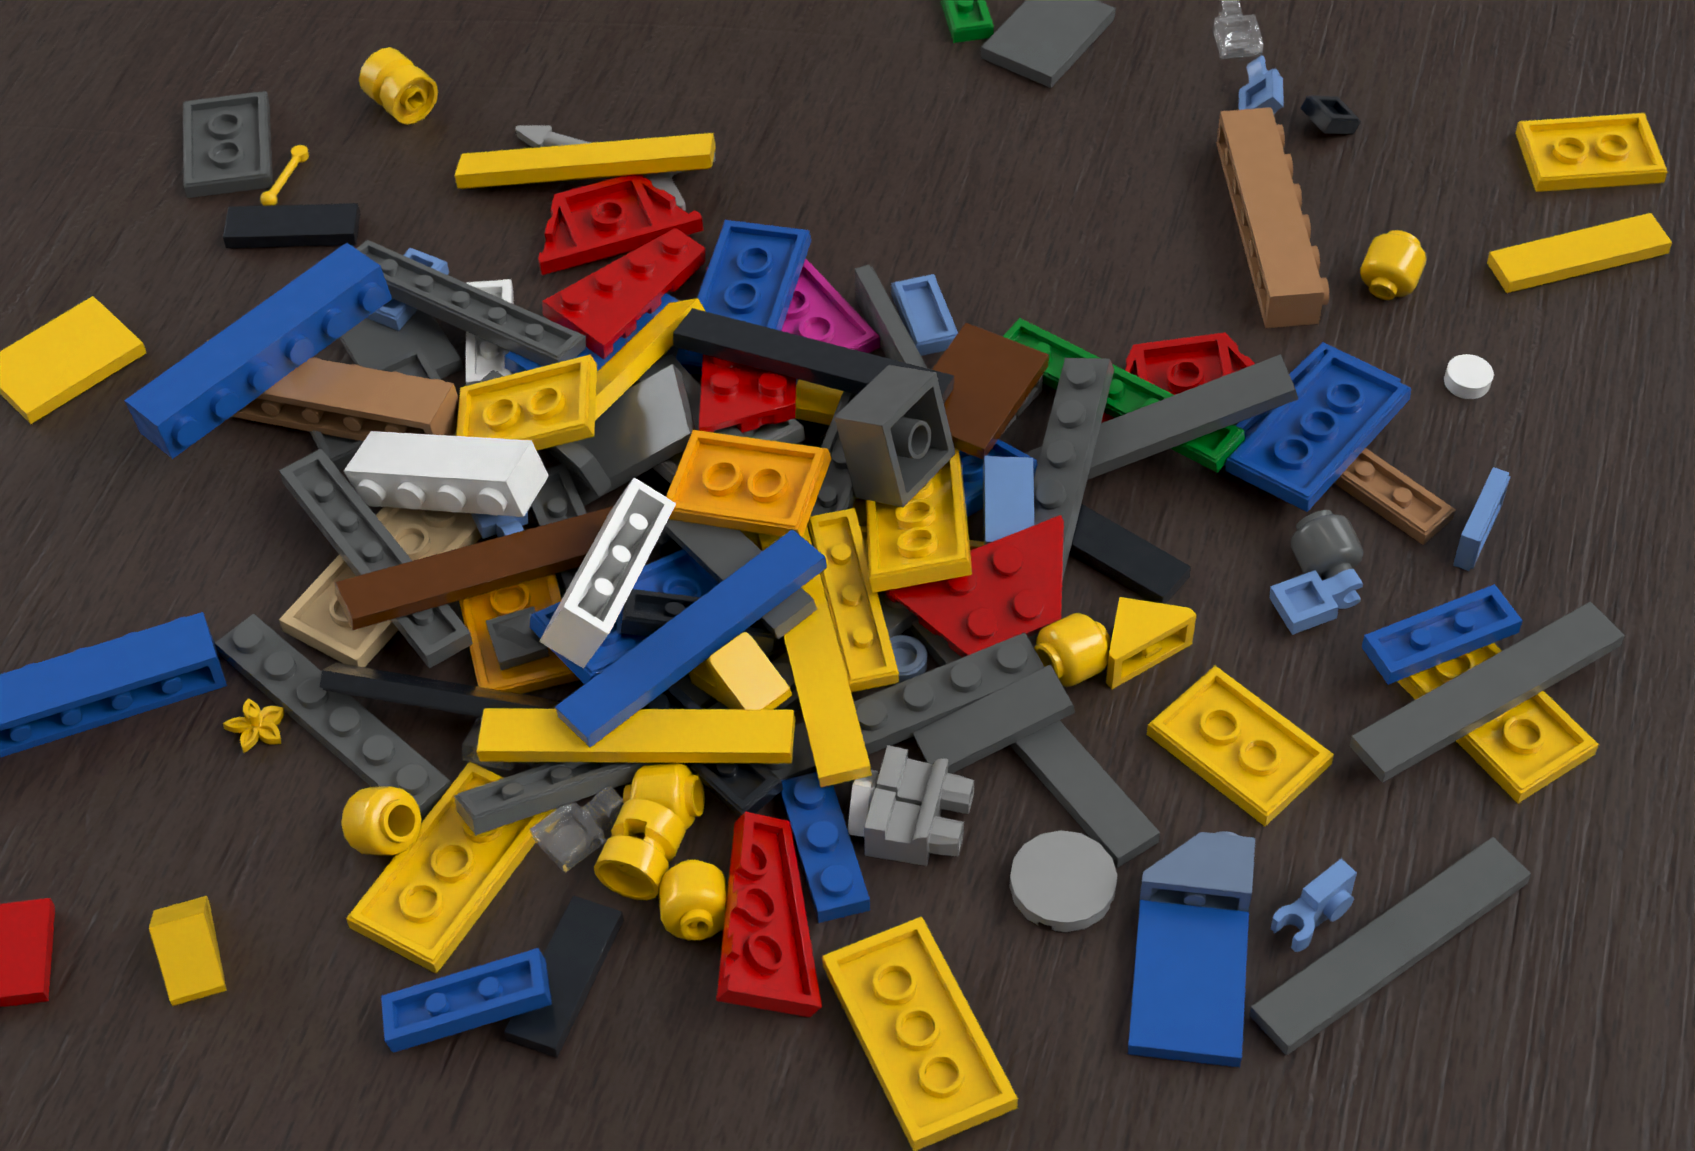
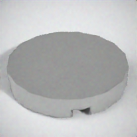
(1063, 880)

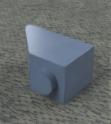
(1204, 872)

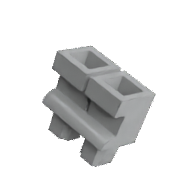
(907, 809)

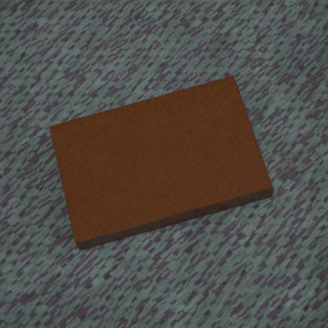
(989, 385)

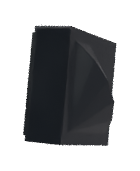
(1330, 114)

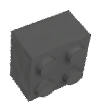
(895, 435)

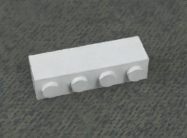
(447, 473)
(608, 573)

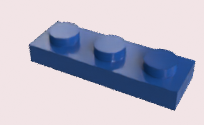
(1441, 634)
(824, 848)
(465, 1000)

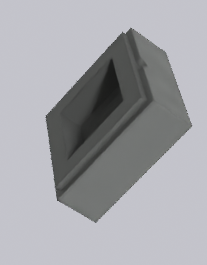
(514, 639)

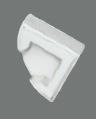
(860, 803)

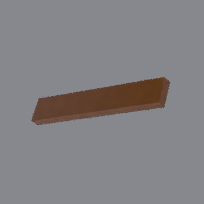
(468, 570)

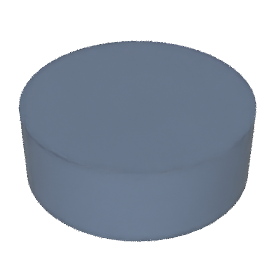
(909, 656)

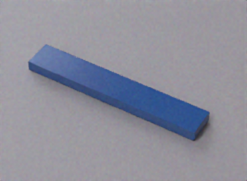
(690, 638)

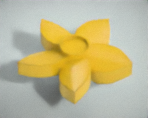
(256, 725)

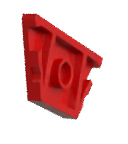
(609, 221)
(1185, 362)
(743, 396)
(1010, 591)

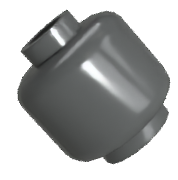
(1326, 544)

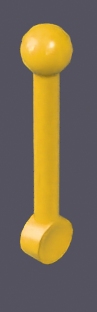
(299, 154)

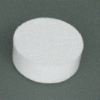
(1468, 376)

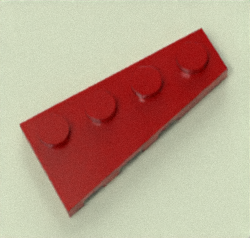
(619, 294)
(766, 929)

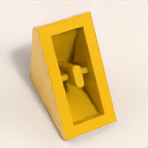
(1146, 636)
(187, 950)

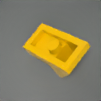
(741, 677)

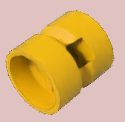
(398, 85)
(639, 849)

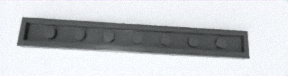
(1072, 778)

